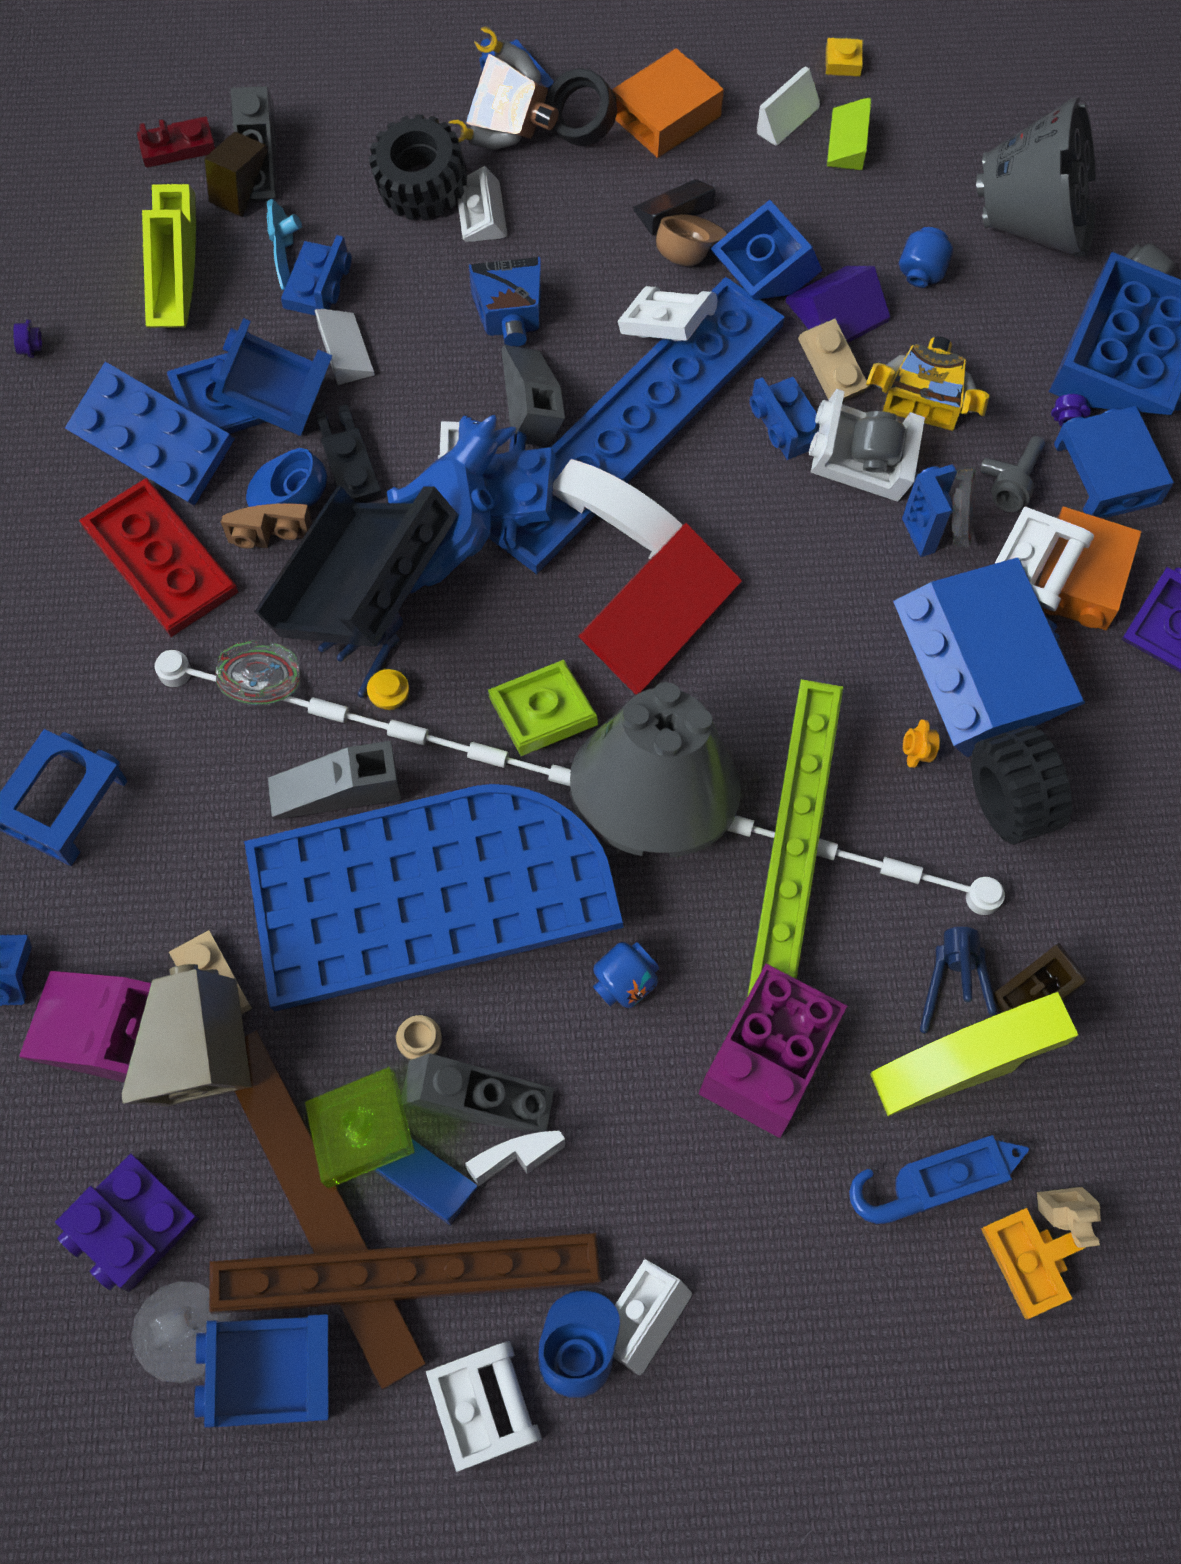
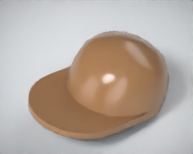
(687, 238)

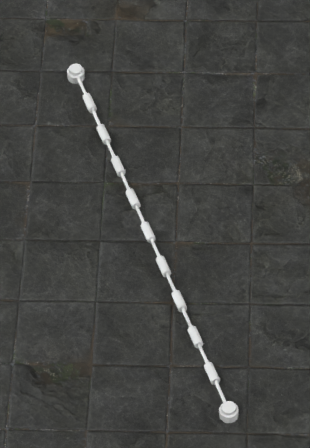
(982, 896)

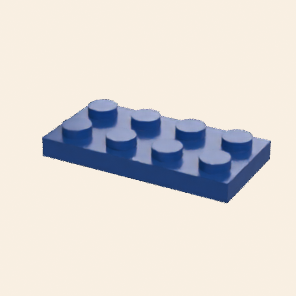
(150, 433)

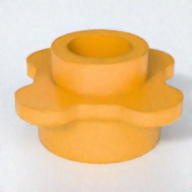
(921, 744)

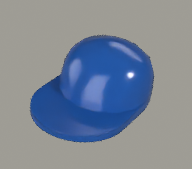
(288, 479)
(578, 1343)

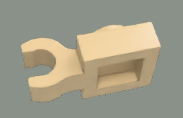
(1071, 1210)

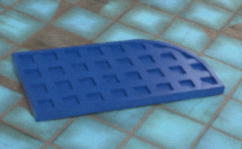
(423, 890)

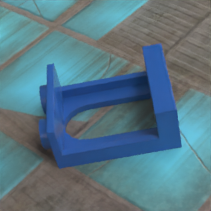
(59, 838)

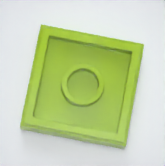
(542, 707)

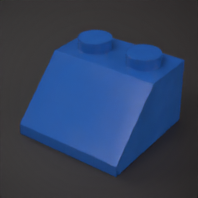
(768, 254)

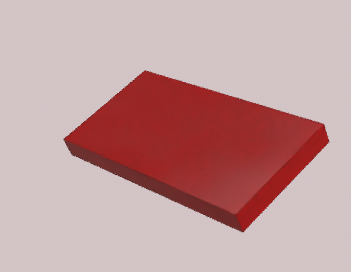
(159, 557)
(660, 608)

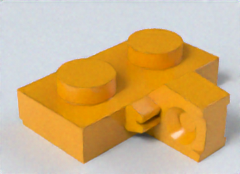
(1030, 1261)

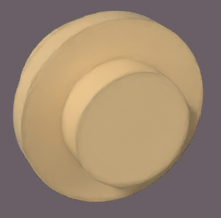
(418, 1037)

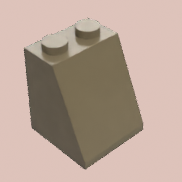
(188, 1040)

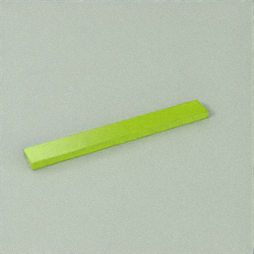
(797, 829)

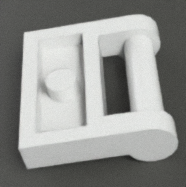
(666, 314)
(1033, 542)
(466, 1410)

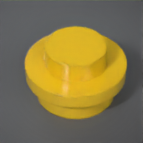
(388, 689)

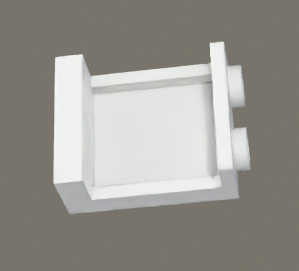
(833, 451)

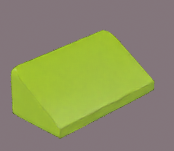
(849, 135)

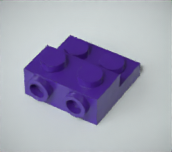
(1158, 622)
(125, 1224)

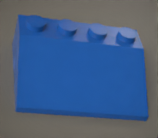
(1126, 341)
(987, 653)

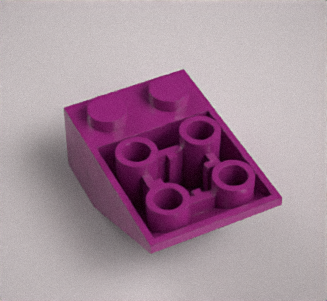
(87, 1023)
(772, 1050)

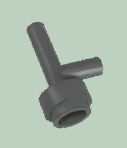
(1013, 485)

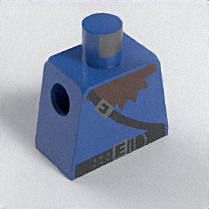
(508, 297)

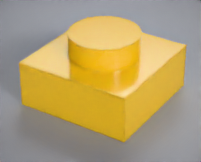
(844, 57)

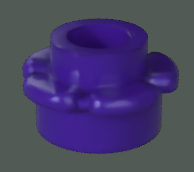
(27, 338)
(1069, 407)

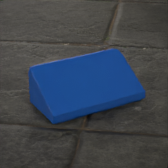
(430, 1182)

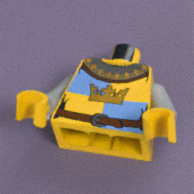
(929, 384)

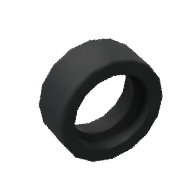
(604, 119)

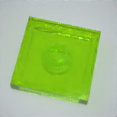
(359, 1127)

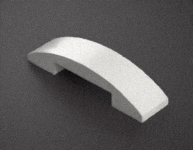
(616, 503)

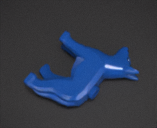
(461, 482)

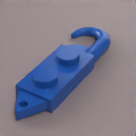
(941, 1179)

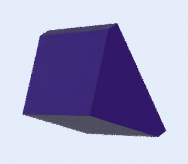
(847, 295)

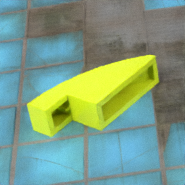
(169, 255)
(974, 1054)

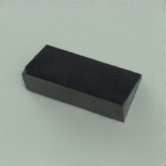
(687, 199)

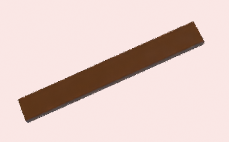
(321, 1211)
(403, 1273)

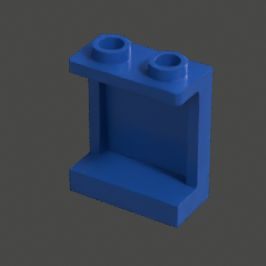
(268, 379)
(1115, 462)
(263, 1371)

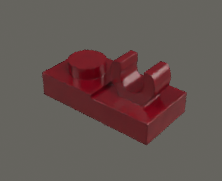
(175, 142)

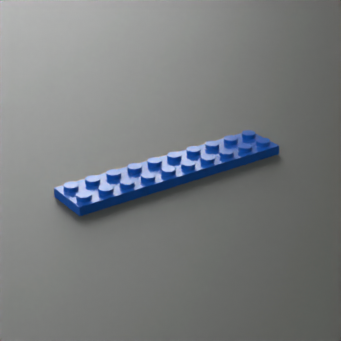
(650, 409)

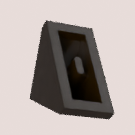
(233, 172)
(1046, 975)

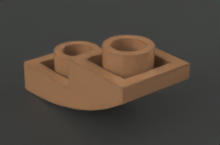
(255, 524)

